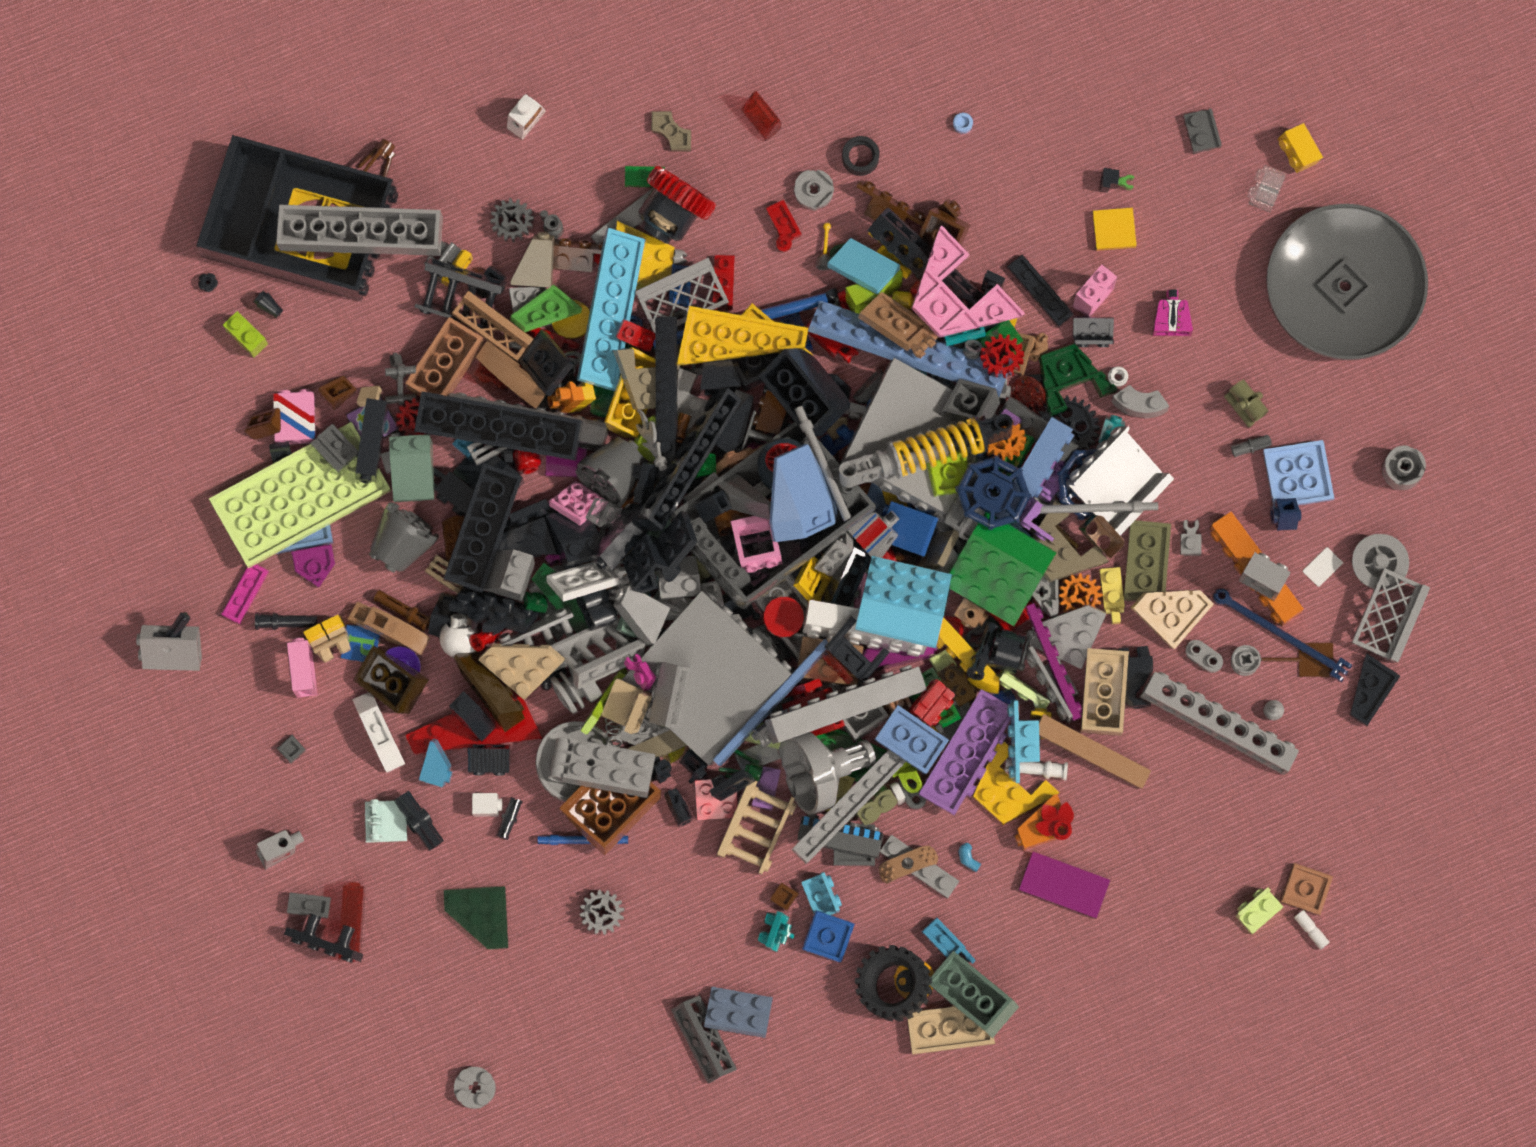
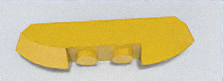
(959, 647)

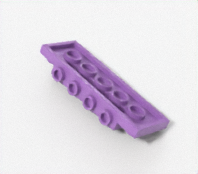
(967, 753)

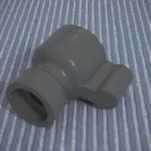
(552, 224)

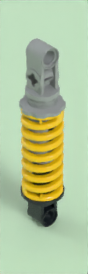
(927, 449)

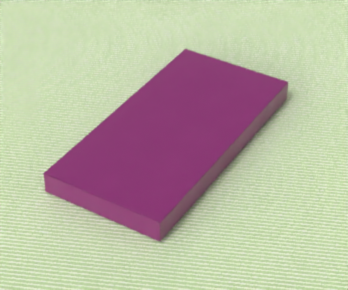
(1064, 885)

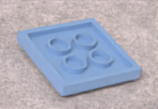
(1299, 473)

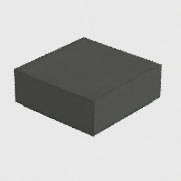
(291, 749)

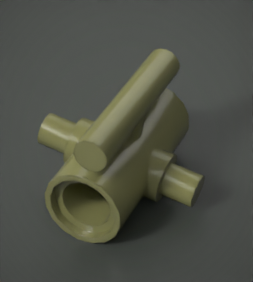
(1246, 403)

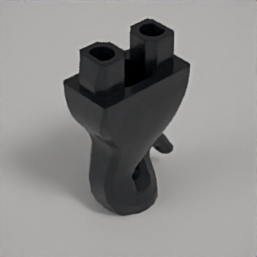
(1138, 673)

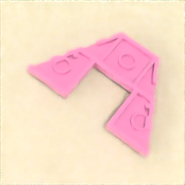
(942, 308)

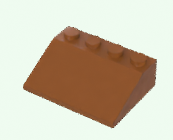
(606, 815)

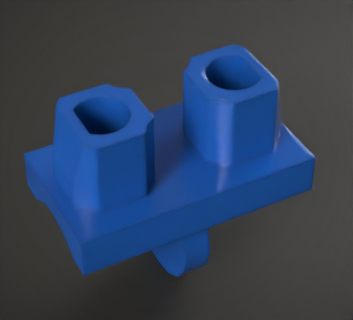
(844, 439)

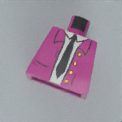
(1172, 316)

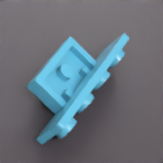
(1024, 741)

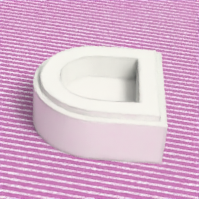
(898, 793)

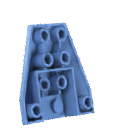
(799, 496)

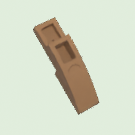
(389, 627)

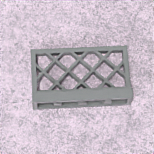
(679, 279)
(1406, 623)

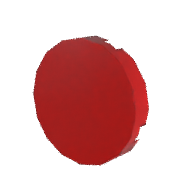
(783, 617)

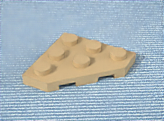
(1172, 613)
(521, 665)

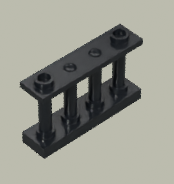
(456, 275)

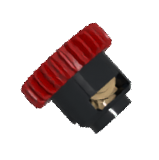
(672, 206)

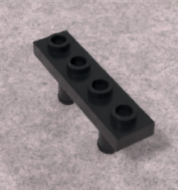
(340, 947)

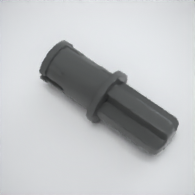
(1251, 445)

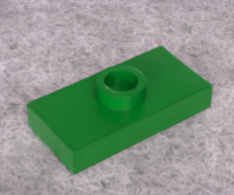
(637, 176)

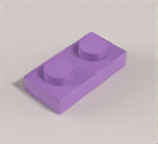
(767, 784)

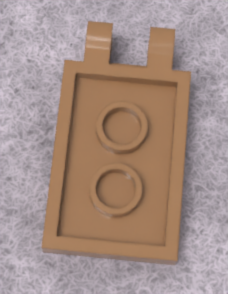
(898, 324)

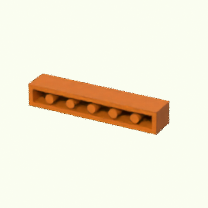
(1241, 548)

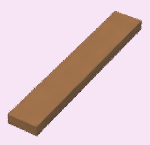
(1093, 752)

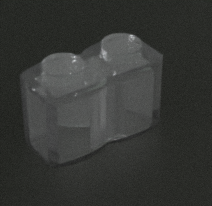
(1267, 188)

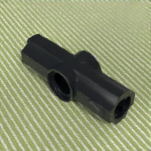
(418, 820)

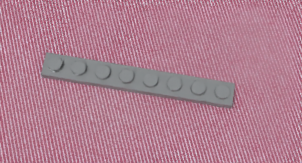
(847, 806)

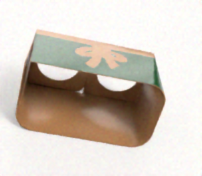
(1116, 540)

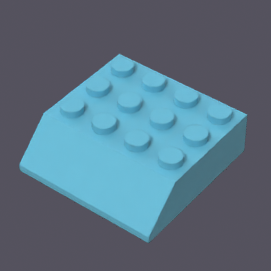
(903, 602)

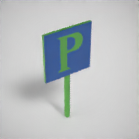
(361, 642)

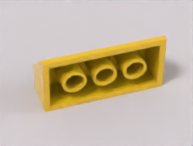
(621, 416)

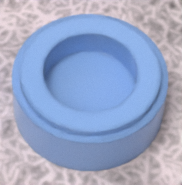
(962, 123)

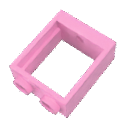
(1097, 287)
(750, 526)
(302, 668)

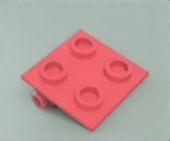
(710, 807)

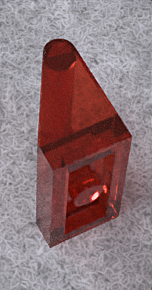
(761, 116)

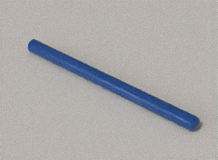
(782, 310)

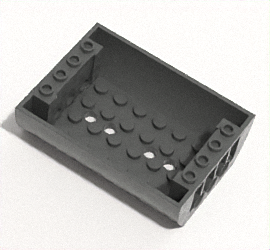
(723, 568)

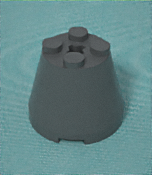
(610, 470)
(401, 538)

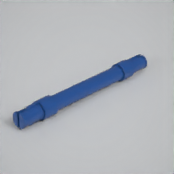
(556, 840)

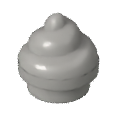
(1273, 710)

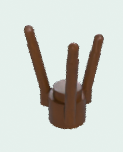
(381, 150)

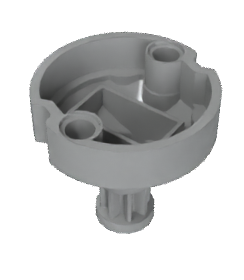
(815, 770)

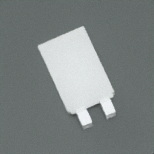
(585, 580)

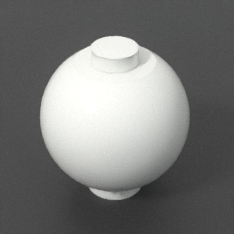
(456, 637)

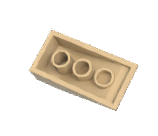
(1104, 692)

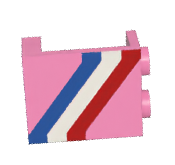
(297, 416)

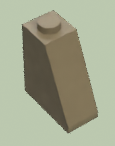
(537, 263)

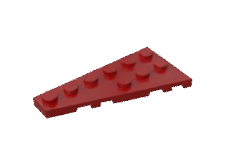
(455, 735)

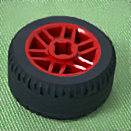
(767, 456)

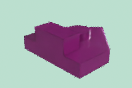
(314, 563)

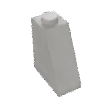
(641, 613)

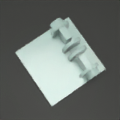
(384, 822)

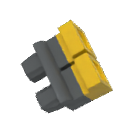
(453, 255)

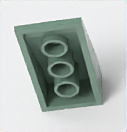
(973, 994)

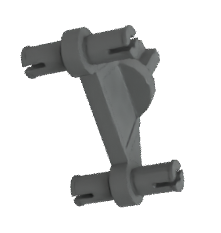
(398, 372)

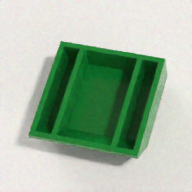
(1000, 570)

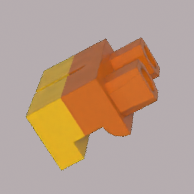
(572, 398)

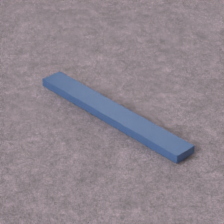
(771, 703)

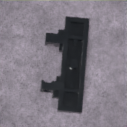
(762, 540)

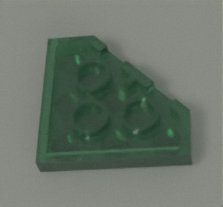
(481, 914)

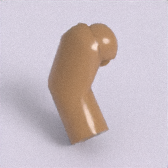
(1040, 346)

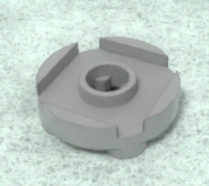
(817, 200)
(482, 1096)

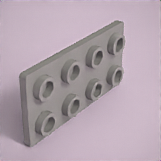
(1046, 678)

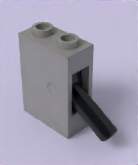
(170, 646)

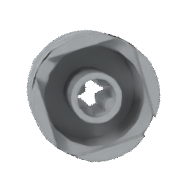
(1407, 457)

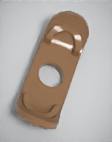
(893, 869)

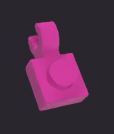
(643, 673)

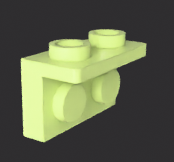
(1259, 910)

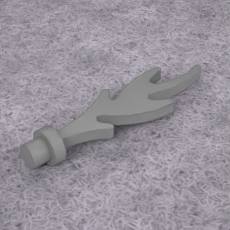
(649, 433)

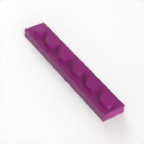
(1051, 653)

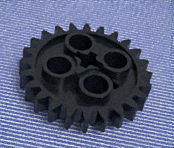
(1079, 416)

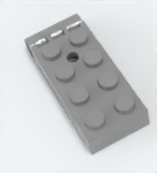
(613, 767)

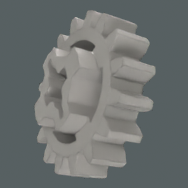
(615, 916)

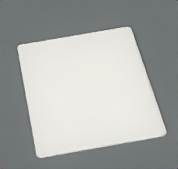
(1323, 566)

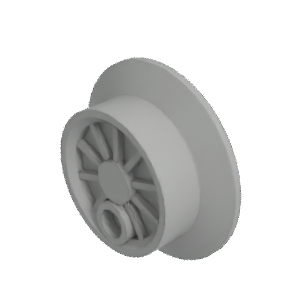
(1376, 553)

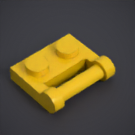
(808, 580)

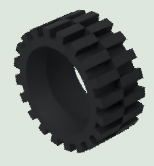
(872, 970)

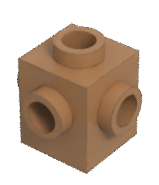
(969, 620)

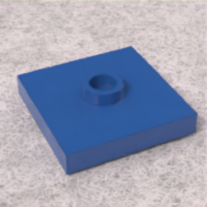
(828, 936)

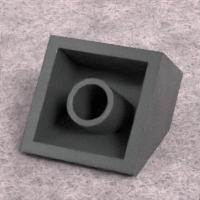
(971, 400)

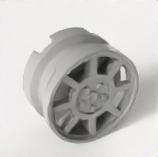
(1245, 660)

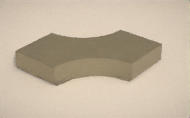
(677, 137)

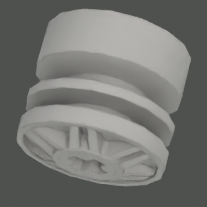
(570, 694)

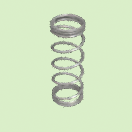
(613, 737)

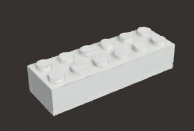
(826, 619)

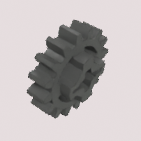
(517, 213)

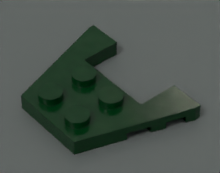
(1067, 369)

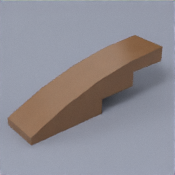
(510, 374)

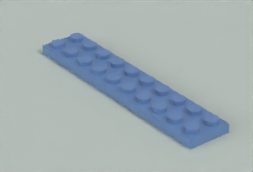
(939, 360)

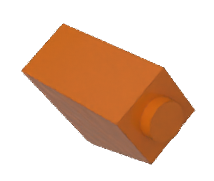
(1028, 835)

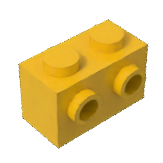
(1300, 148)

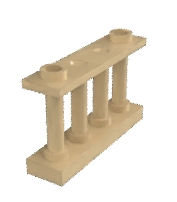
(736, 829)

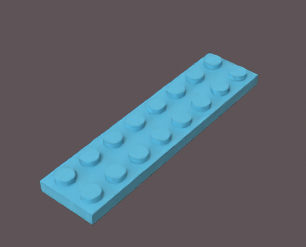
(610, 305)

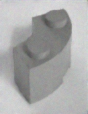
(1140, 404)

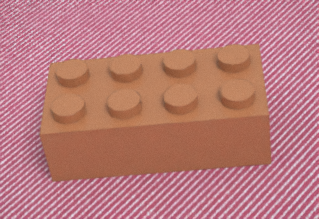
(446, 360)

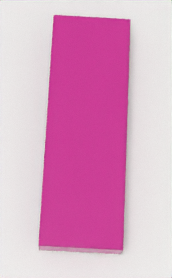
(245, 593)

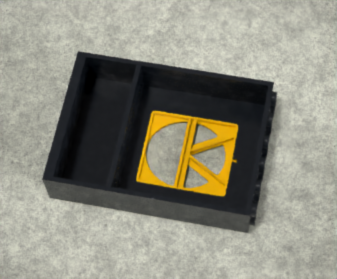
(245, 214)

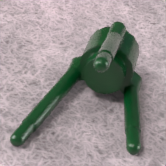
(754, 769)

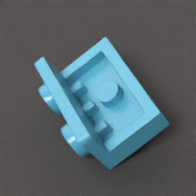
(820, 894)

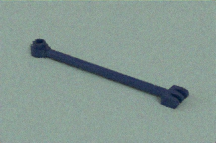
(1336, 667)

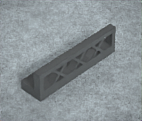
(700, 1040)

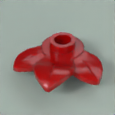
(1054, 819)

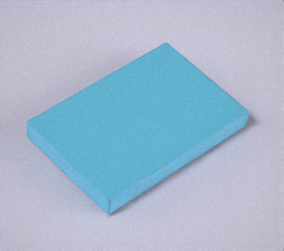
(863, 266)

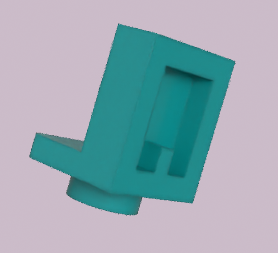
(1109, 424)

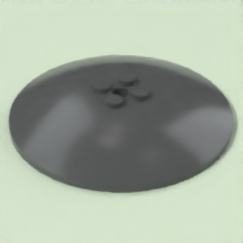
(1352, 247)

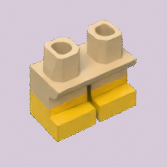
(320, 642)

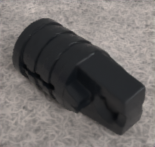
(678, 807)

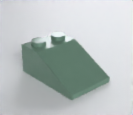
(412, 468)

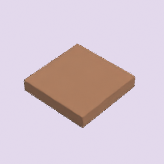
(1306, 889)

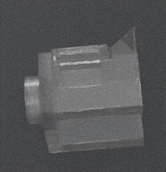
(603, 512)

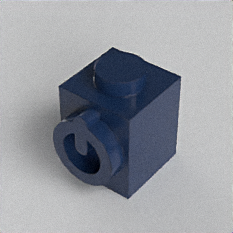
(1285, 514)

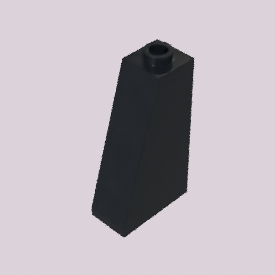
(371, 440)
(619, 538)

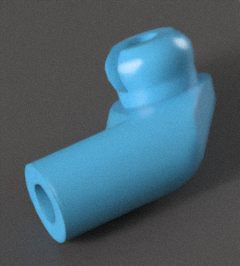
(966, 857)

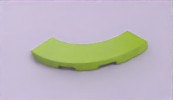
(598, 708)

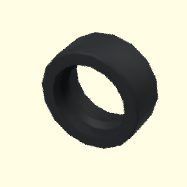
(860, 140)

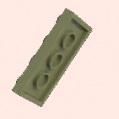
(1146, 558)

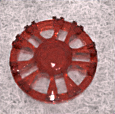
(1028, 393)
(837, 667)

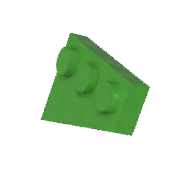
(545, 309)

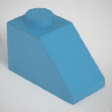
(436, 766)

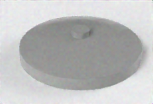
(570, 730)

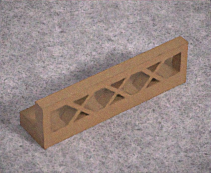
(497, 320)

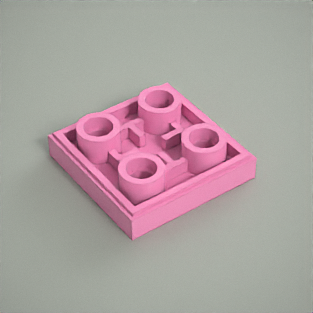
(574, 502)

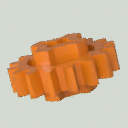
(1005, 449)
(1077, 588)

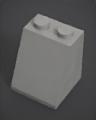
(510, 574)

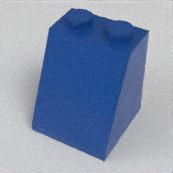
(913, 528)

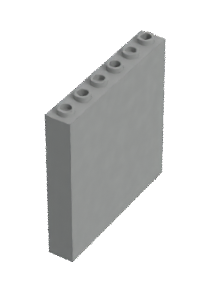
(902, 408)
(726, 676)

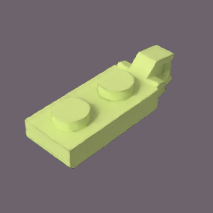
(1024, 690)

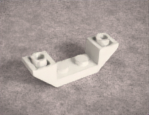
(378, 732)

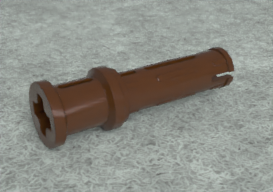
(411, 614)

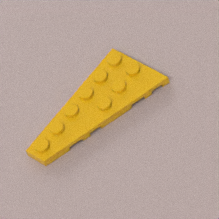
(724, 336)

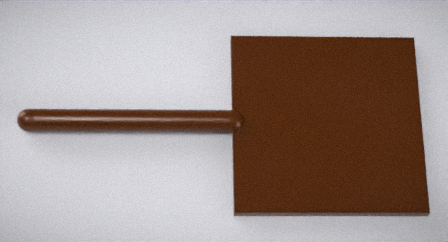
(1307, 665)

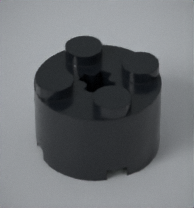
(1007, 650)

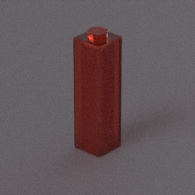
(353, 913)

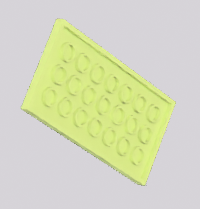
(292, 501)

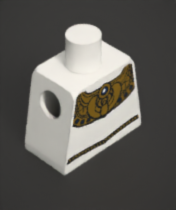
(526, 115)

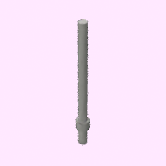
(807, 426)
(1136, 506)

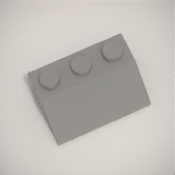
(668, 695)

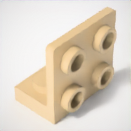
(627, 705)

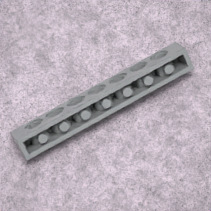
(1208, 723)

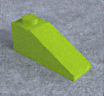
(859, 297)

